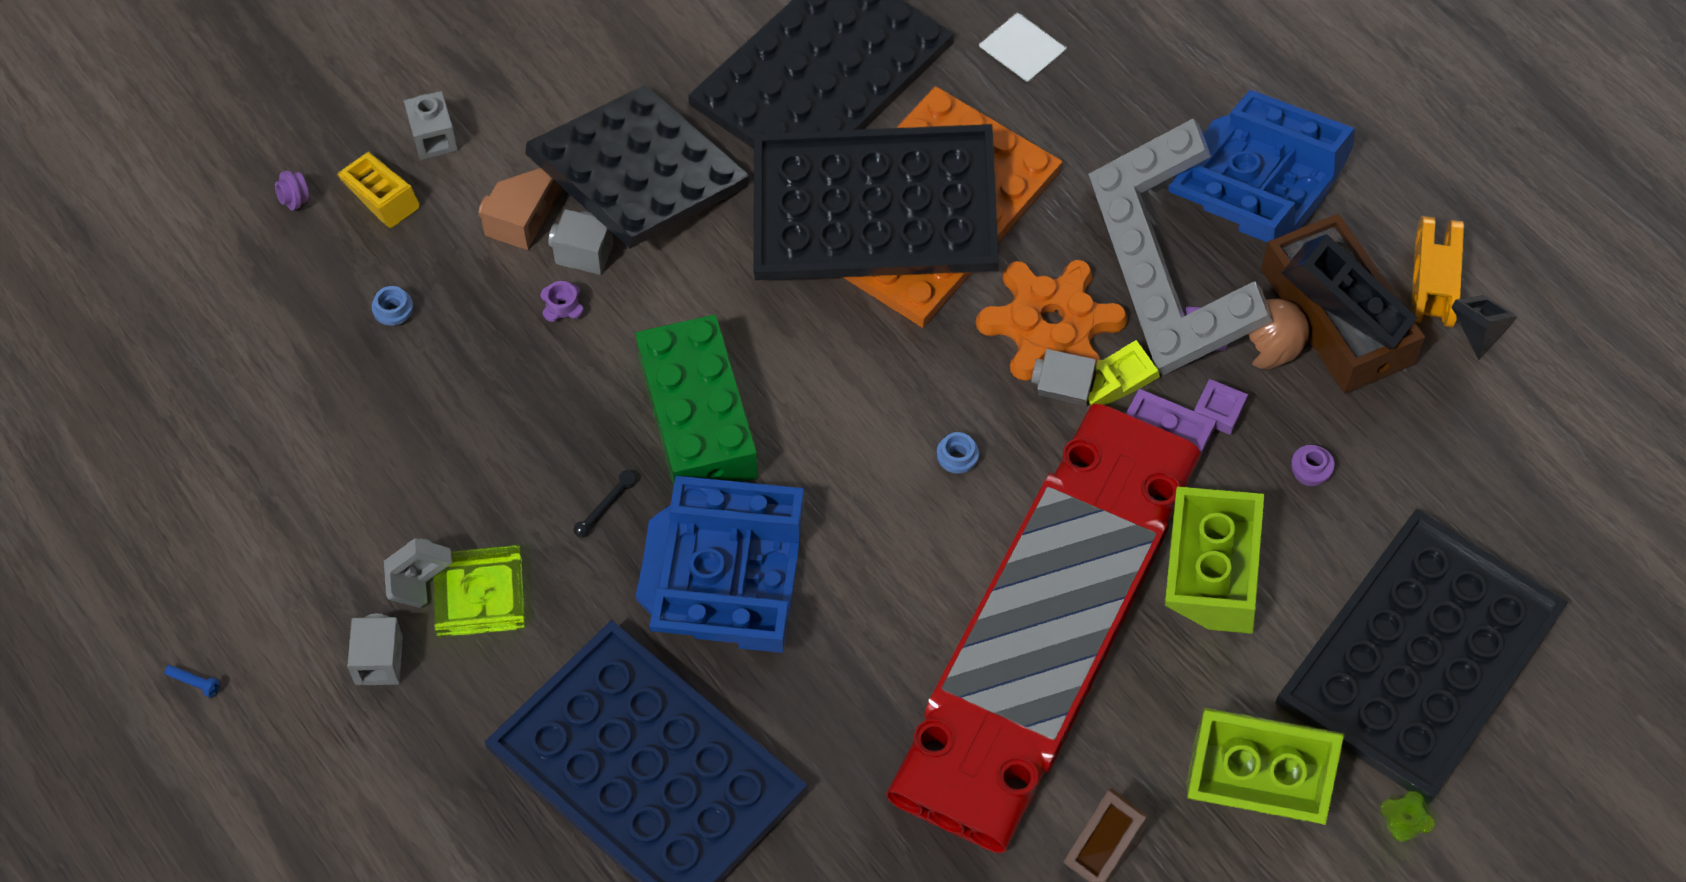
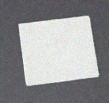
(1022, 47)

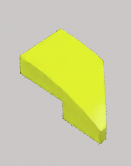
(1122, 374)

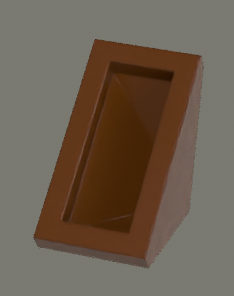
(1107, 838)

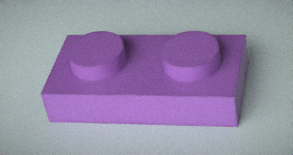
(1172, 418)

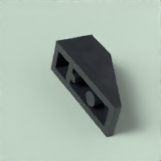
(1348, 291)

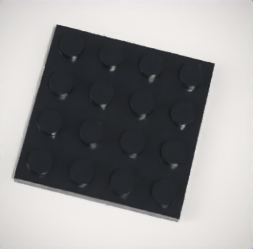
(637, 165)

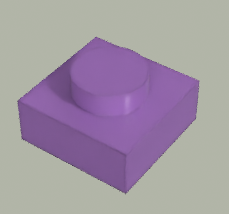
(1222, 405)

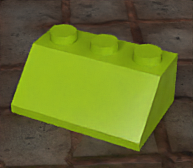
(1215, 558)
(1263, 765)

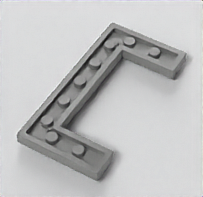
(1169, 334)

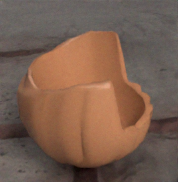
(1283, 338)

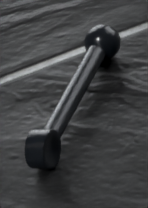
(627, 480)

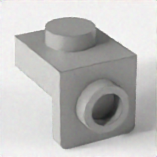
(411, 568)

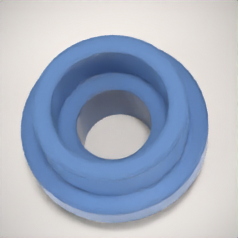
(389, 297)
(960, 443)

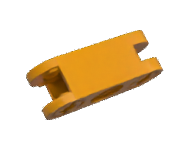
(1437, 271)

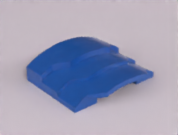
(1267, 166)
(723, 562)

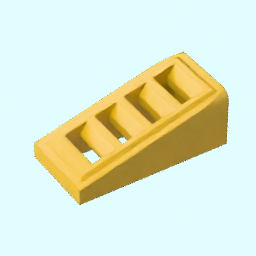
(381, 191)

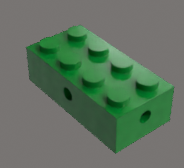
(696, 401)

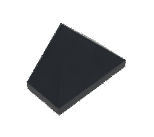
(1482, 321)

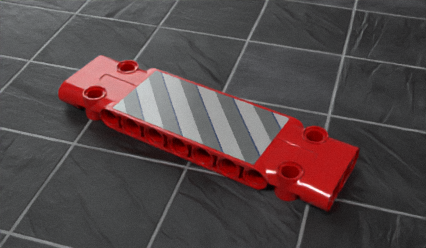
(1044, 628)

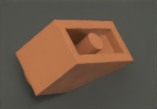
(519, 207)

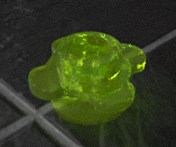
(1404, 829)

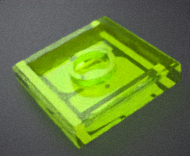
(480, 592)

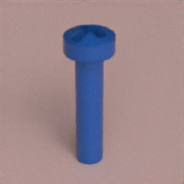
(210, 687)

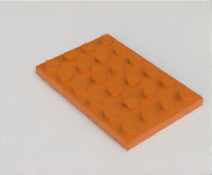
(1020, 178)

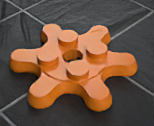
(1041, 295)

